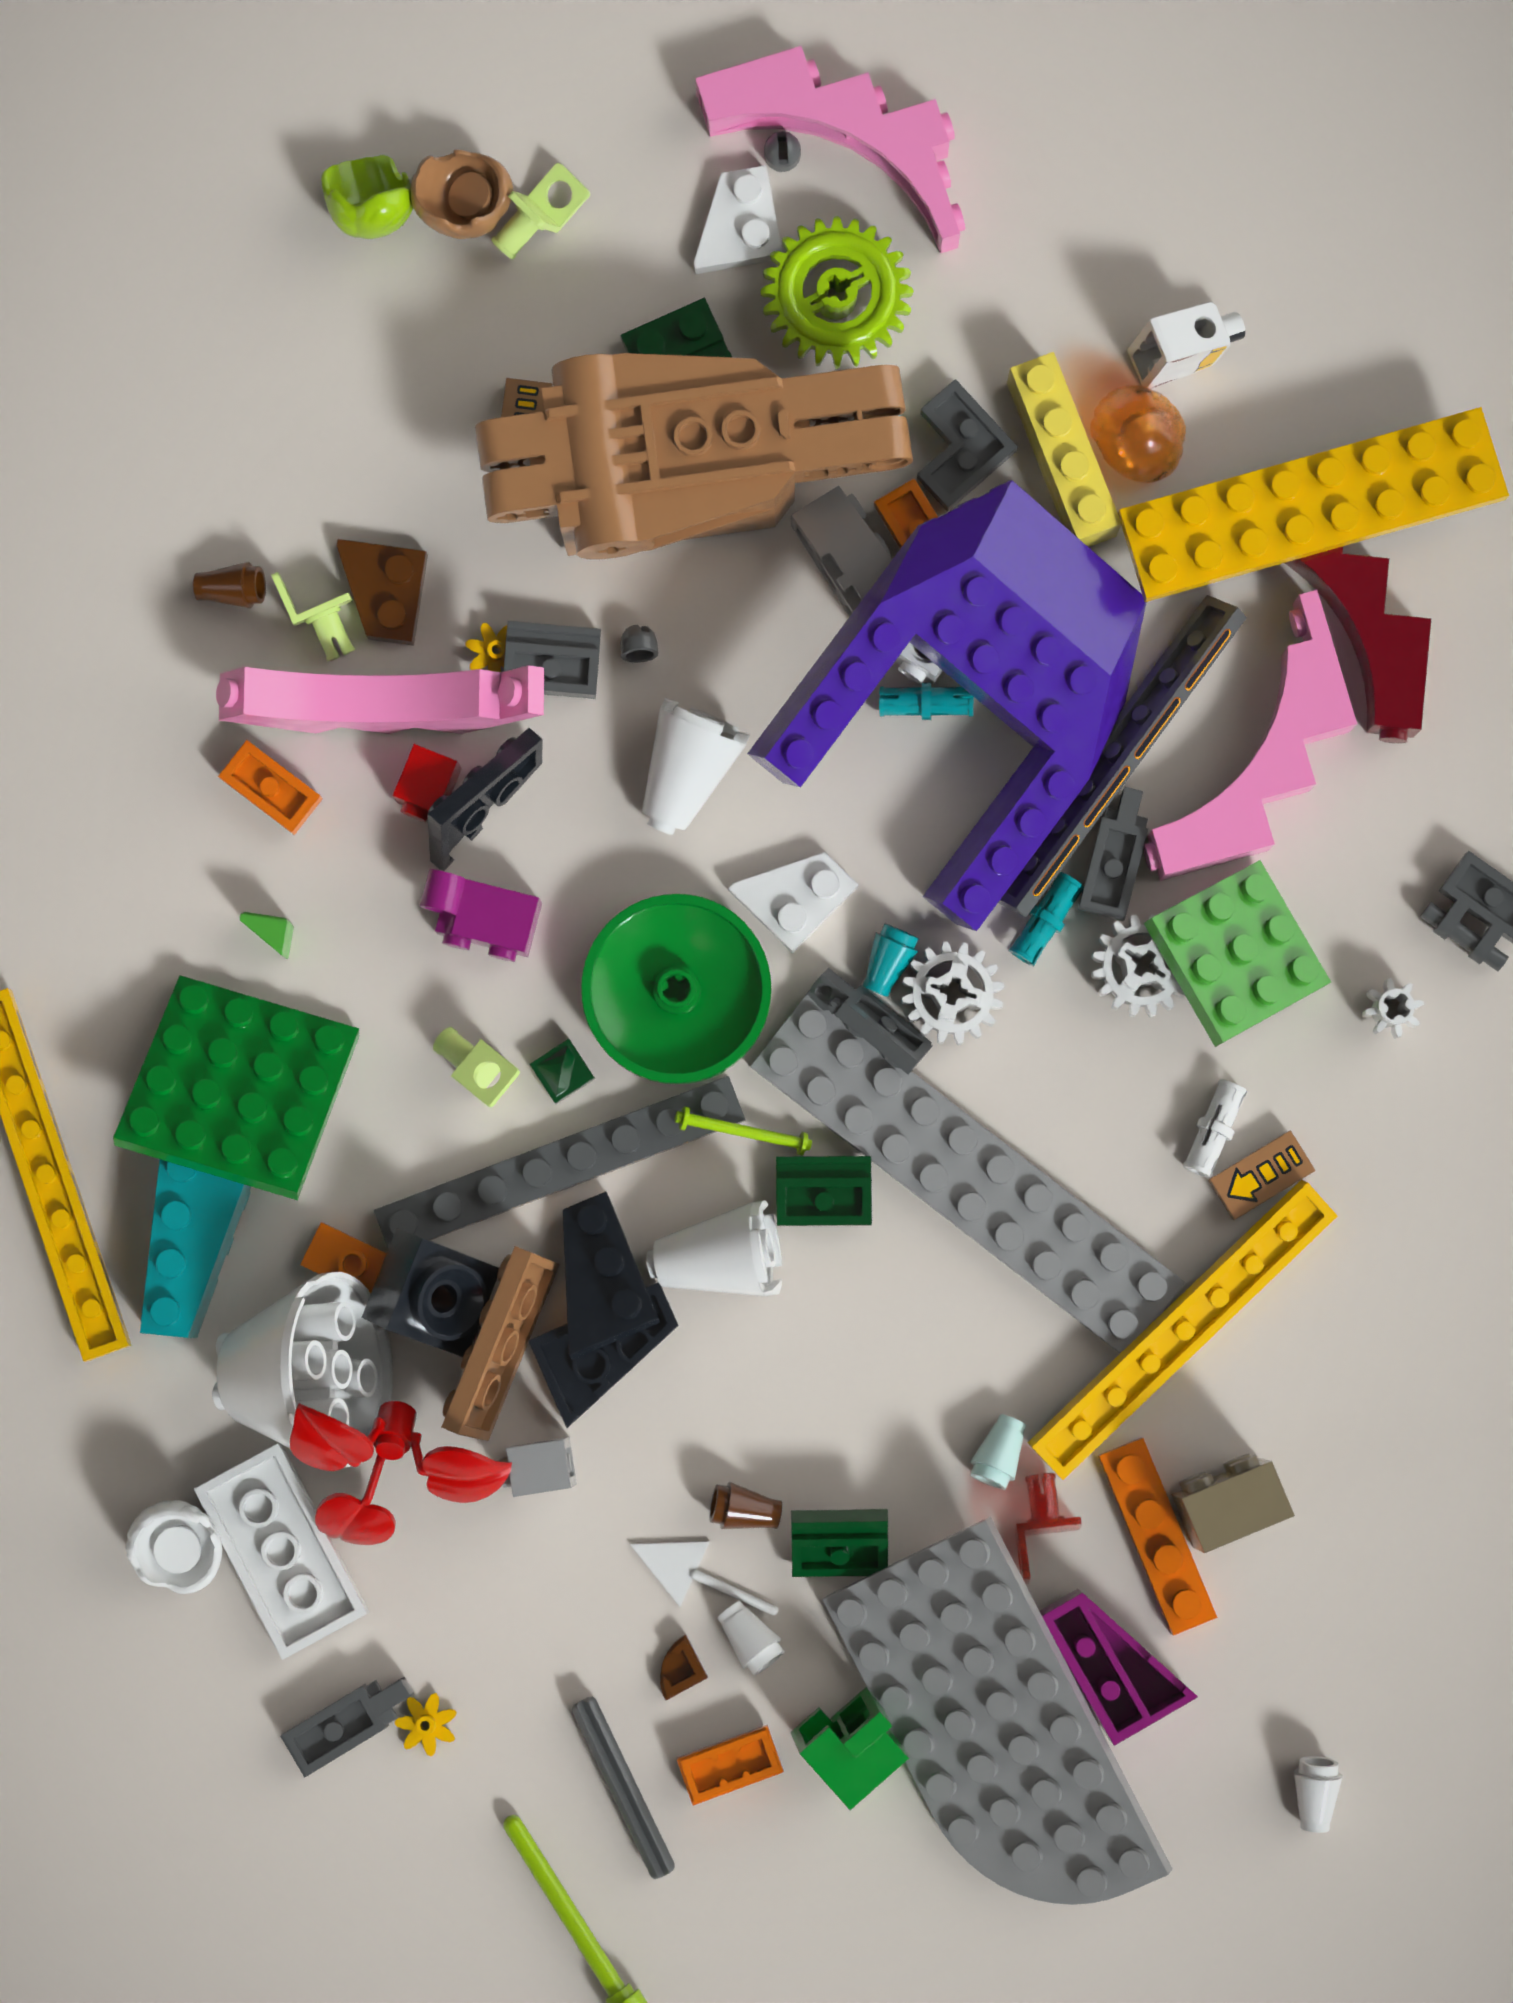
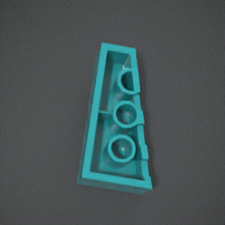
(188, 1246)

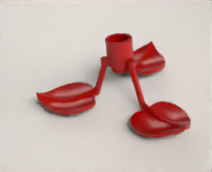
(331, 1445)

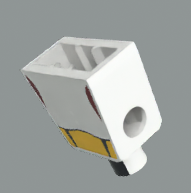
(1183, 343)

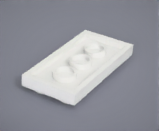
(279, 1551)

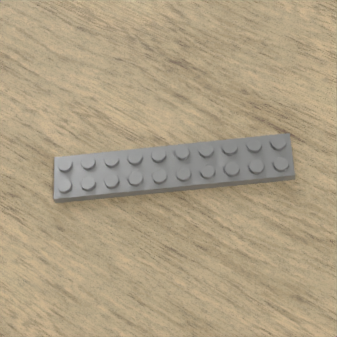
(968, 1176)

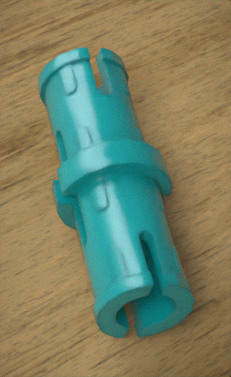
(925, 701)
(1046, 919)

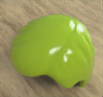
(367, 196)

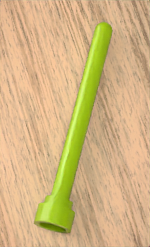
(569, 1914)

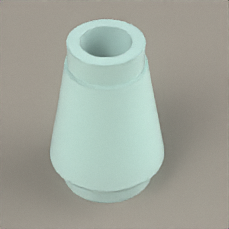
(999, 1453)

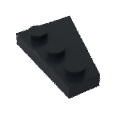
(468, 806)
(602, 1279)
(584, 1380)

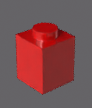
(424, 780)

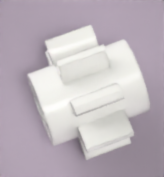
(1379, 1009)

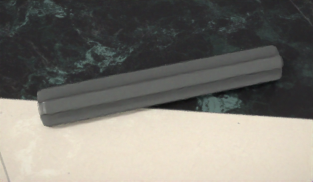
(623, 1788)

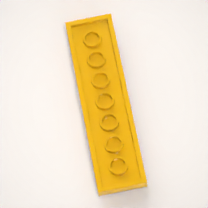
(1313, 504)

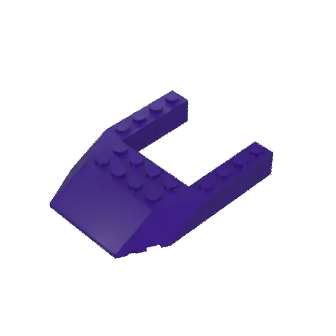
(1024, 628)

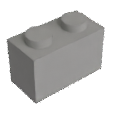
(540, 1467)

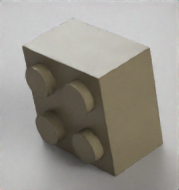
(1231, 1503)

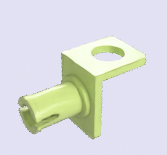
(537, 212)
(323, 618)
(476, 1065)

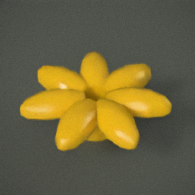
(484, 649)
(435, 1719)

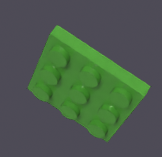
(1237, 953)

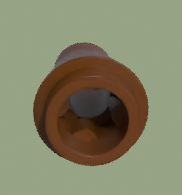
(233, 585)
(741, 1508)

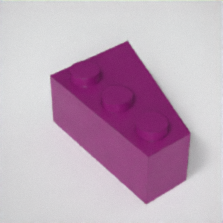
(1113, 1671)

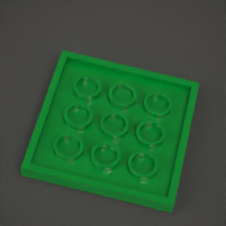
(237, 1087)

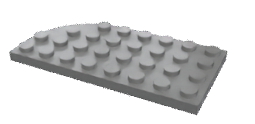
(996, 1723)

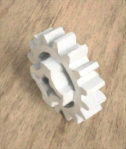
(1123, 954)
(930, 987)

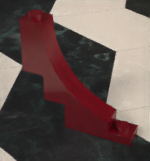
(1388, 646)

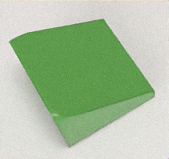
(272, 929)

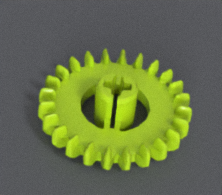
(798, 314)

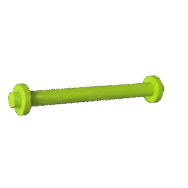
(801, 1143)

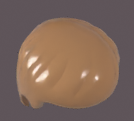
(461, 193)

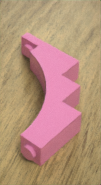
(380, 703)
(1308, 709)

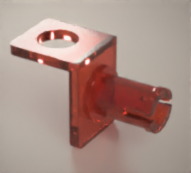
(1044, 1517)

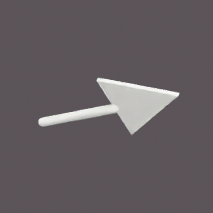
(677, 1566)

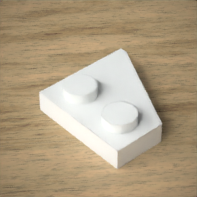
(739, 223)
(795, 897)

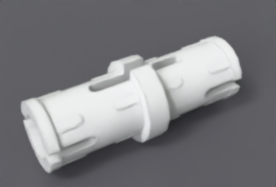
(1215, 1128)

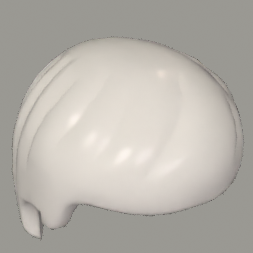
(174, 1547)

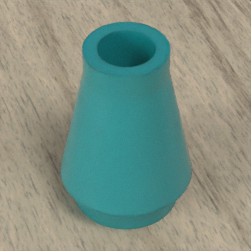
(889, 958)

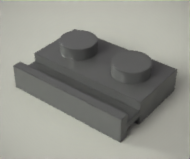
(564, 652)

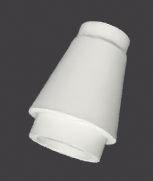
(750, 1638)
(1317, 1792)

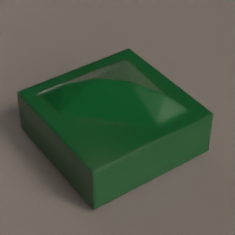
(562, 1071)

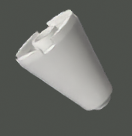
(687, 764)
(721, 1254)

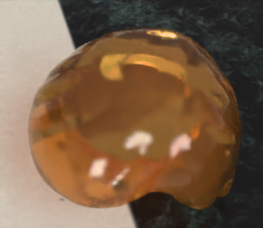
(1139, 433)

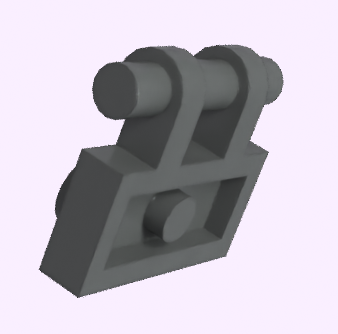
(1485, 895)

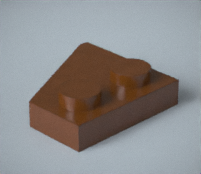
(385, 588)

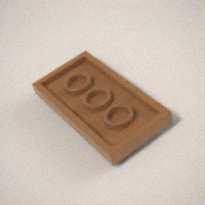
(497, 1353)

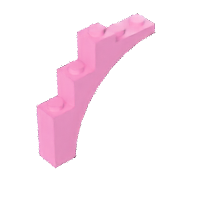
(784, 95)

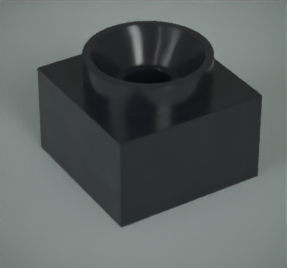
(430, 1293)

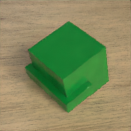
(853, 1749)

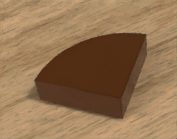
(680, 1668)

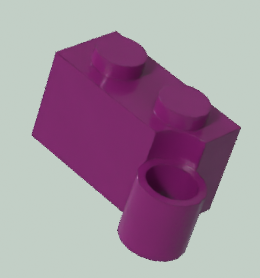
(481, 915)

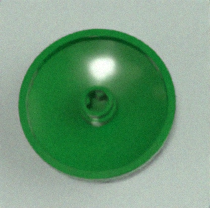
(676, 988)

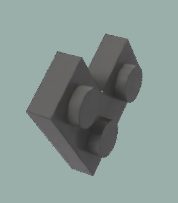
(974, 447)

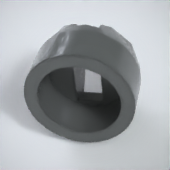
(771, 151)
(638, 644)

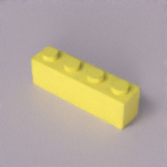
(1063, 450)

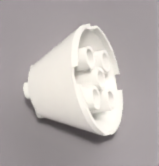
(306, 1352)

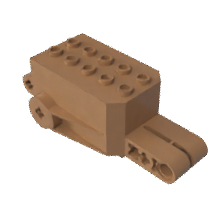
(683, 447)

